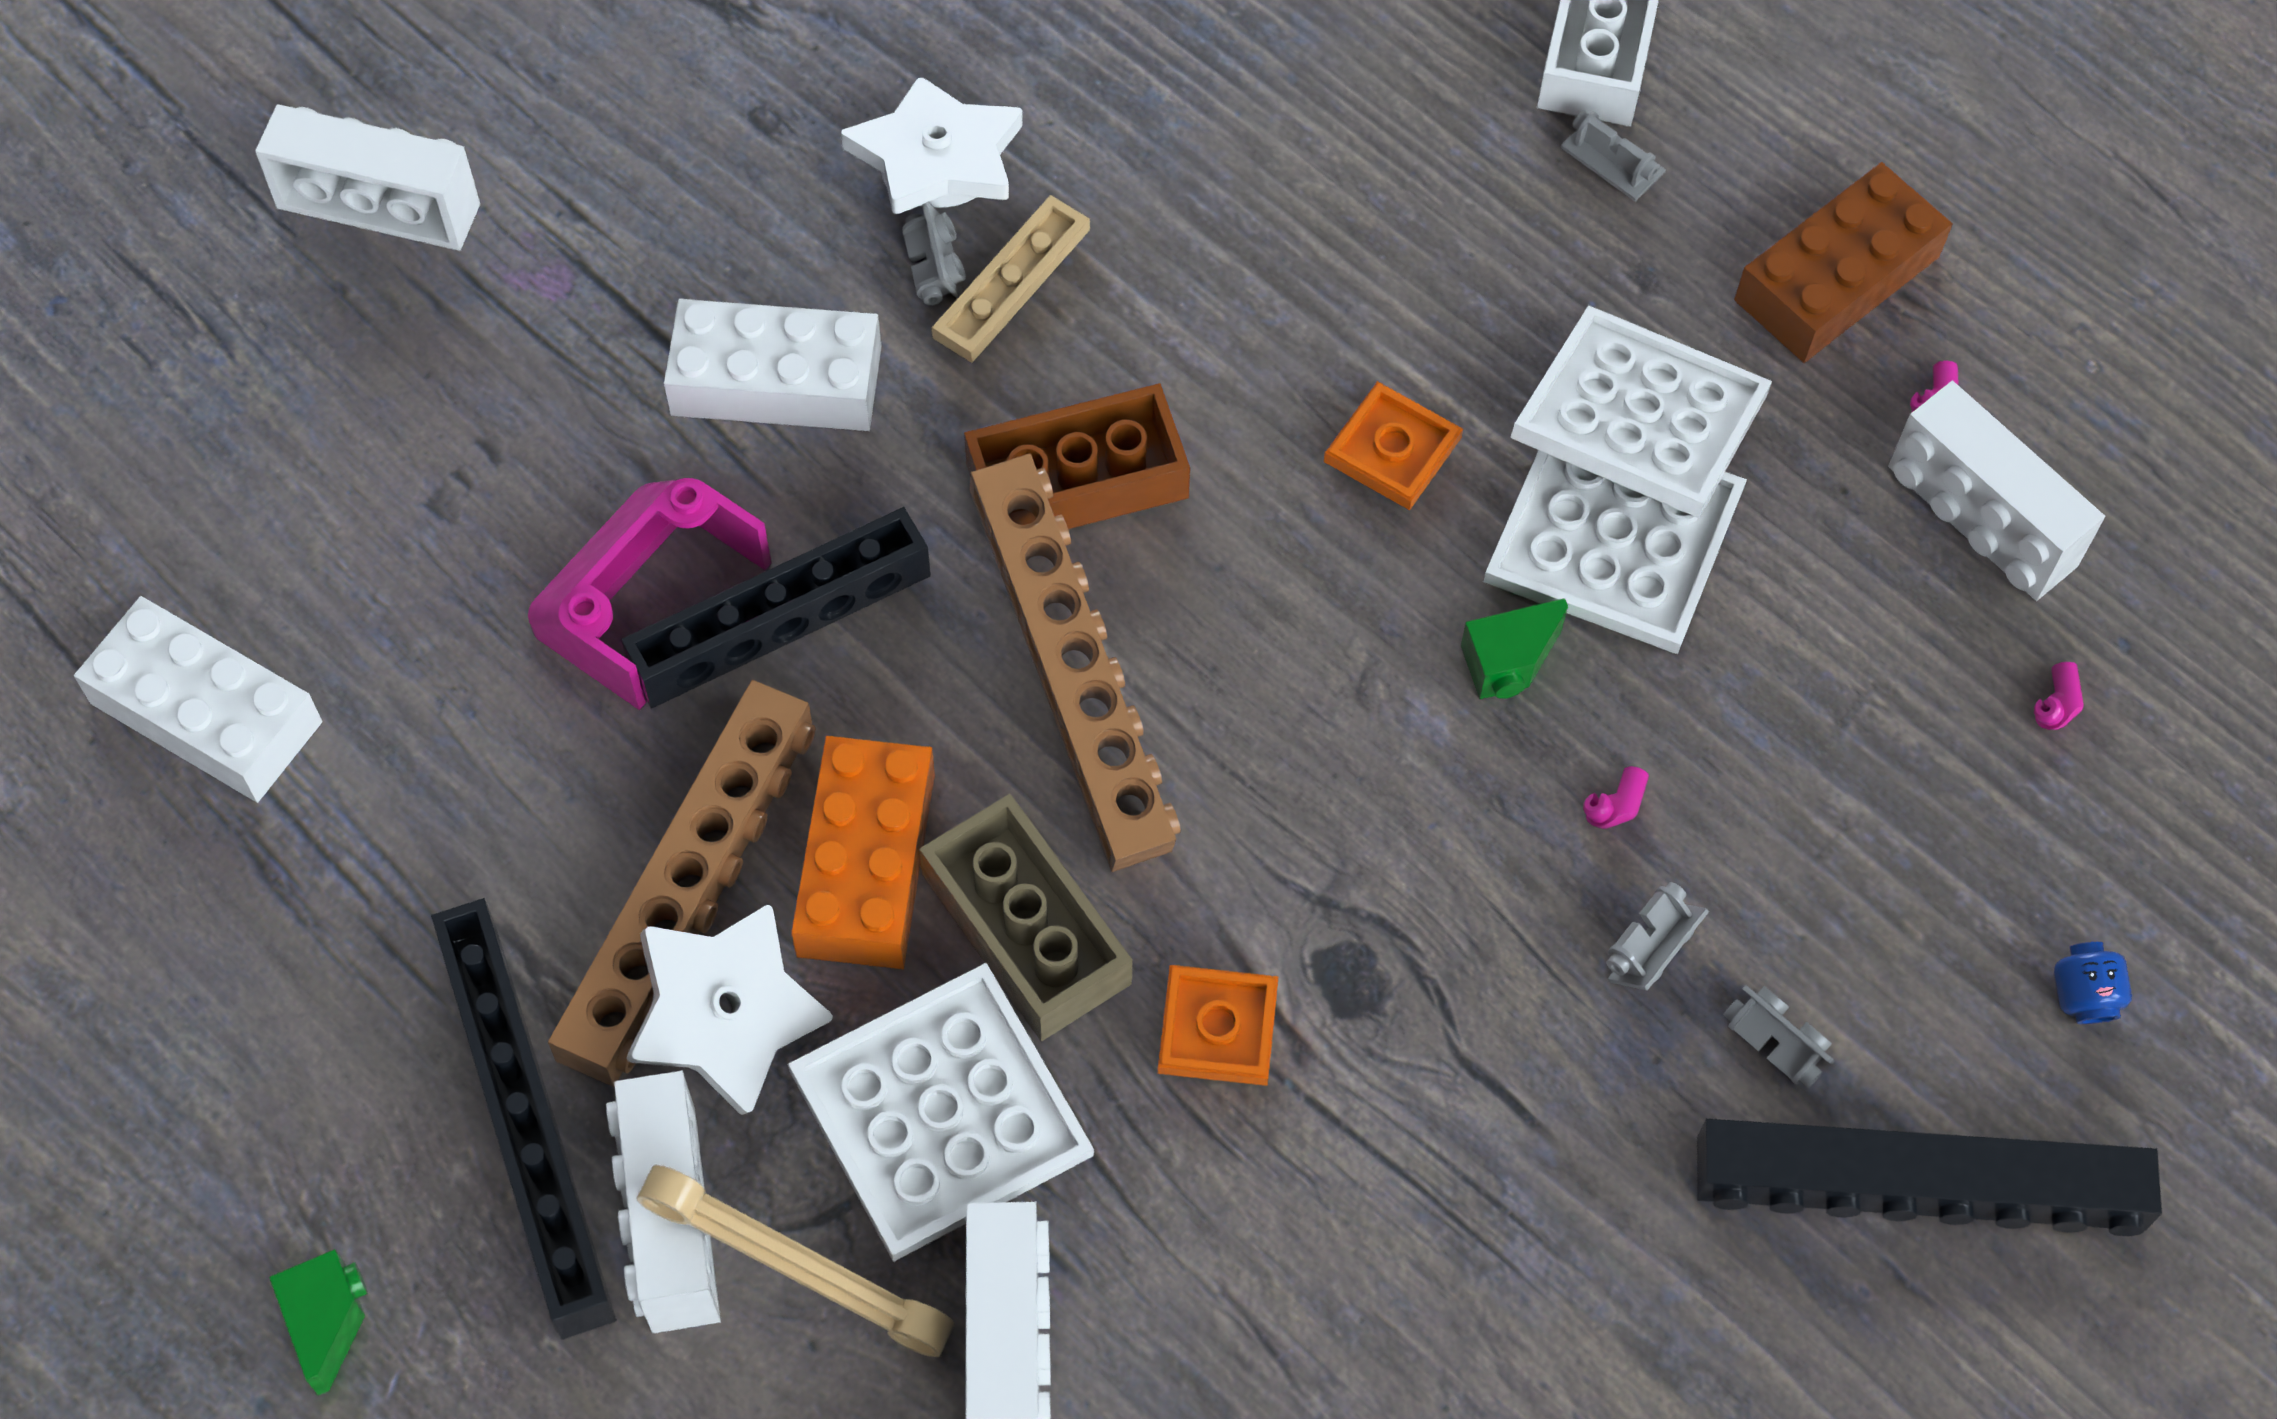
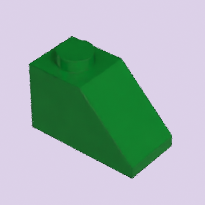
(1511, 647)
(321, 1313)

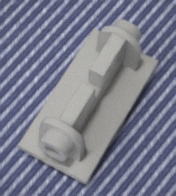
(1611, 156)
(932, 238)
(1643, 955)
(1797, 1048)

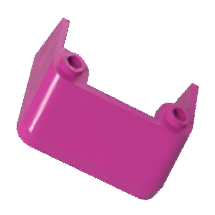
(577, 604)

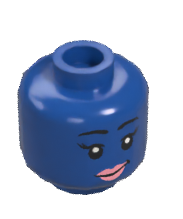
(2092, 983)

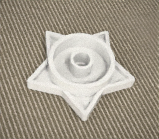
(937, 149)
(690, 1027)

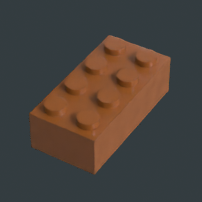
(1842, 262)
(1098, 454)

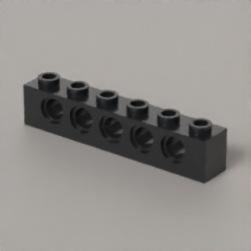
(778, 607)

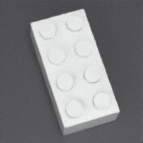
(1598, 58)
(368, 176)
(773, 364)
(1994, 491)
(198, 698)
(672, 1261)
(1006, 1311)

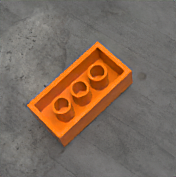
(863, 852)

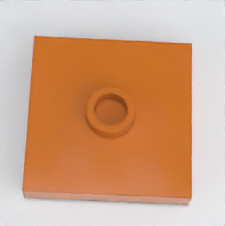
(1393, 445)
(1218, 1025)

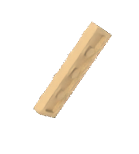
(1010, 278)

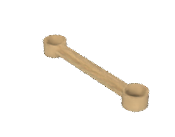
(685, 1202)

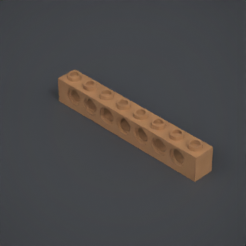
(759, 718)
(1124, 837)

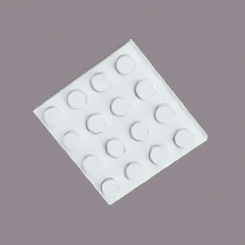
(1642, 411)
(1611, 550)
(940, 1110)

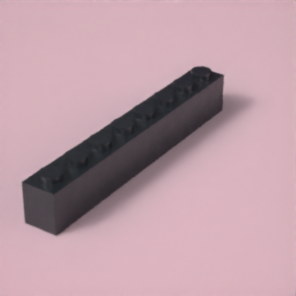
(523, 1120)
(1928, 1176)

